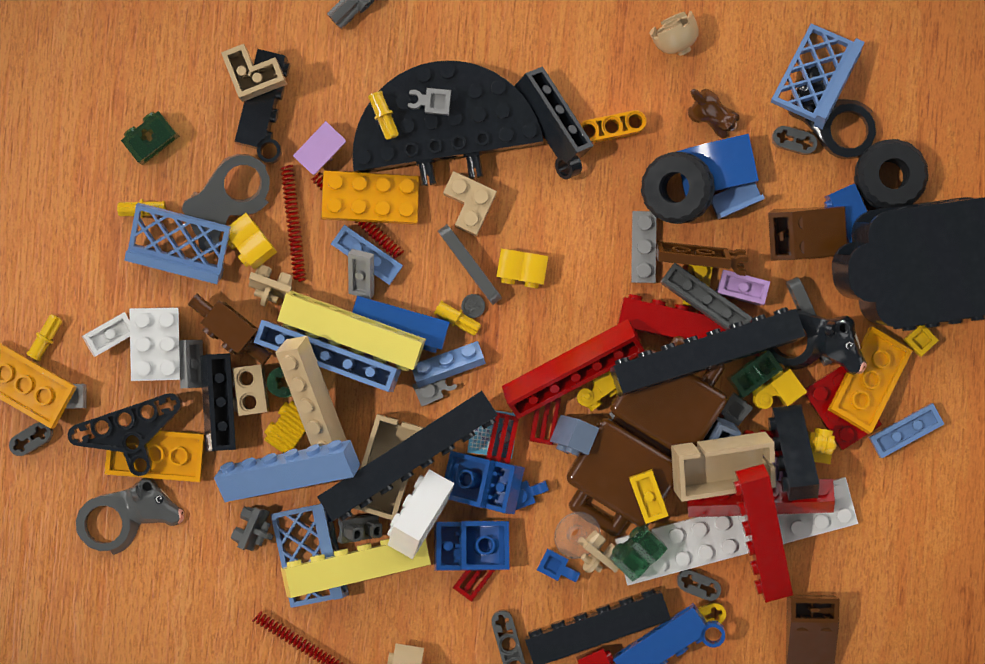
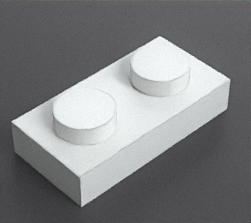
(108, 334)

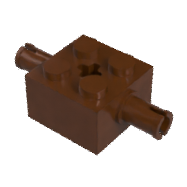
(230, 327)

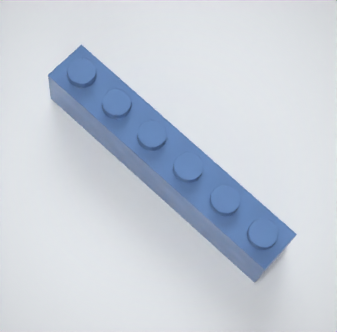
(333, 357)
(287, 470)

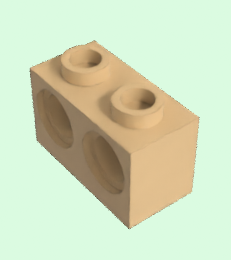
(257, 388)

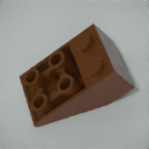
(806, 232)
(812, 629)

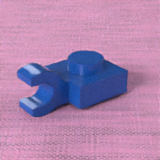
(527, 493)
(555, 565)

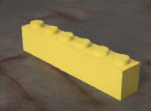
(351, 330)
(348, 567)

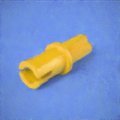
(383, 115)
(128, 208)
(457, 318)
(45, 337)

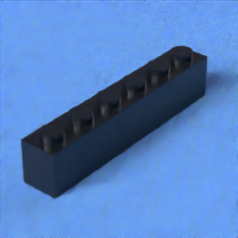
(597, 628)

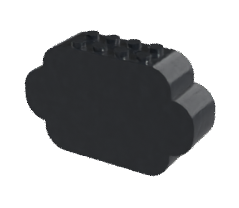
(916, 263)

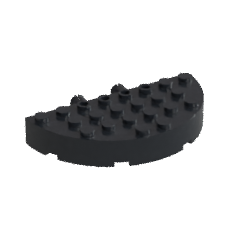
(482, 119)

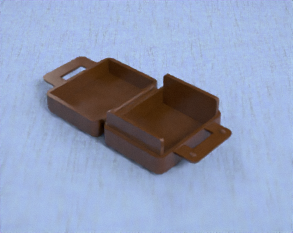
(641, 440)

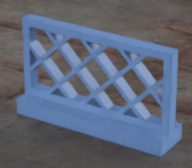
(833, 87)
(178, 263)
(327, 544)

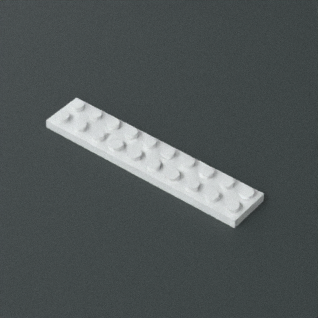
(714, 539)

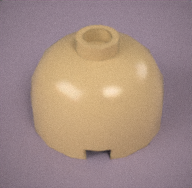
(676, 34)

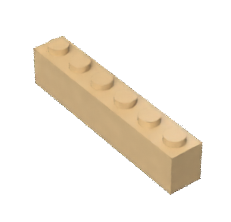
(309, 391)

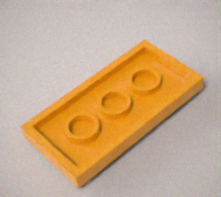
(370, 197)
(33, 388)
(864, 395)
(172, 457)

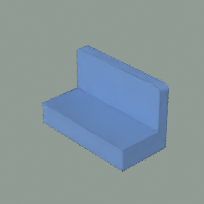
(735, 199)

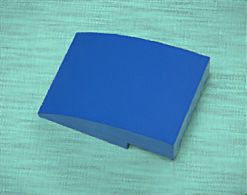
(728, 160)
(484, 482)
(471, 545)

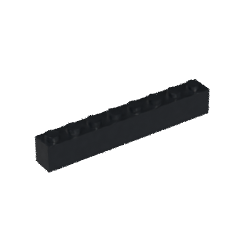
(707, 352)
(408, 455)

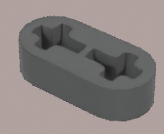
(795, 134)
(28, 434)
(696, 590)

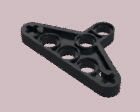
(117, 435)

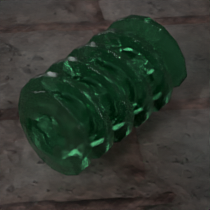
(275, 385)

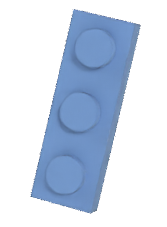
(384, 266)
(448, 364)
(906, 430)

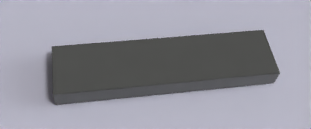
(703, 297)

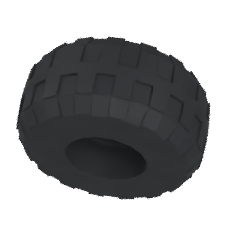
(906, 158)
(655, 187)

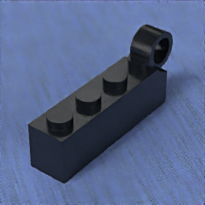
(261, 112)
(556, 122)

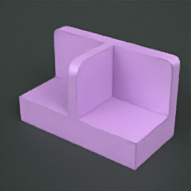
(319, 148)
(743, 288)

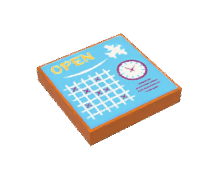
(480, 442)

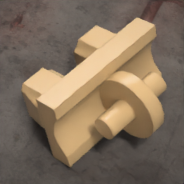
(267, 288)
(592, 545)

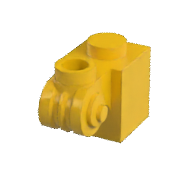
(783, 385)
(601, 387)
(822, 445)

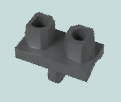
(359, 528)
(255, 530)

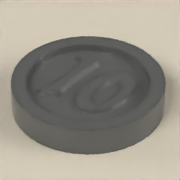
(473, 306)

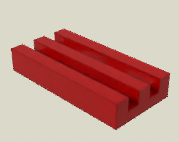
(544, 423)
(498, 458)
(464, 591)

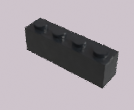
(217, 402)
(794, 452)

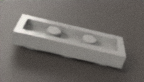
(643, 247)

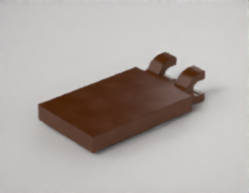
(702, 256)

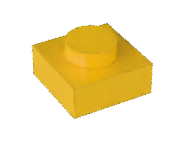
(921, 340)

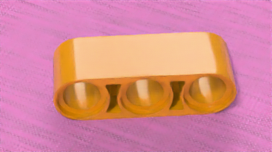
(620, 119)

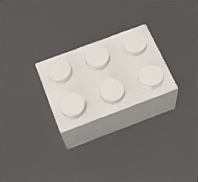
(154, 344)
(419, 513)

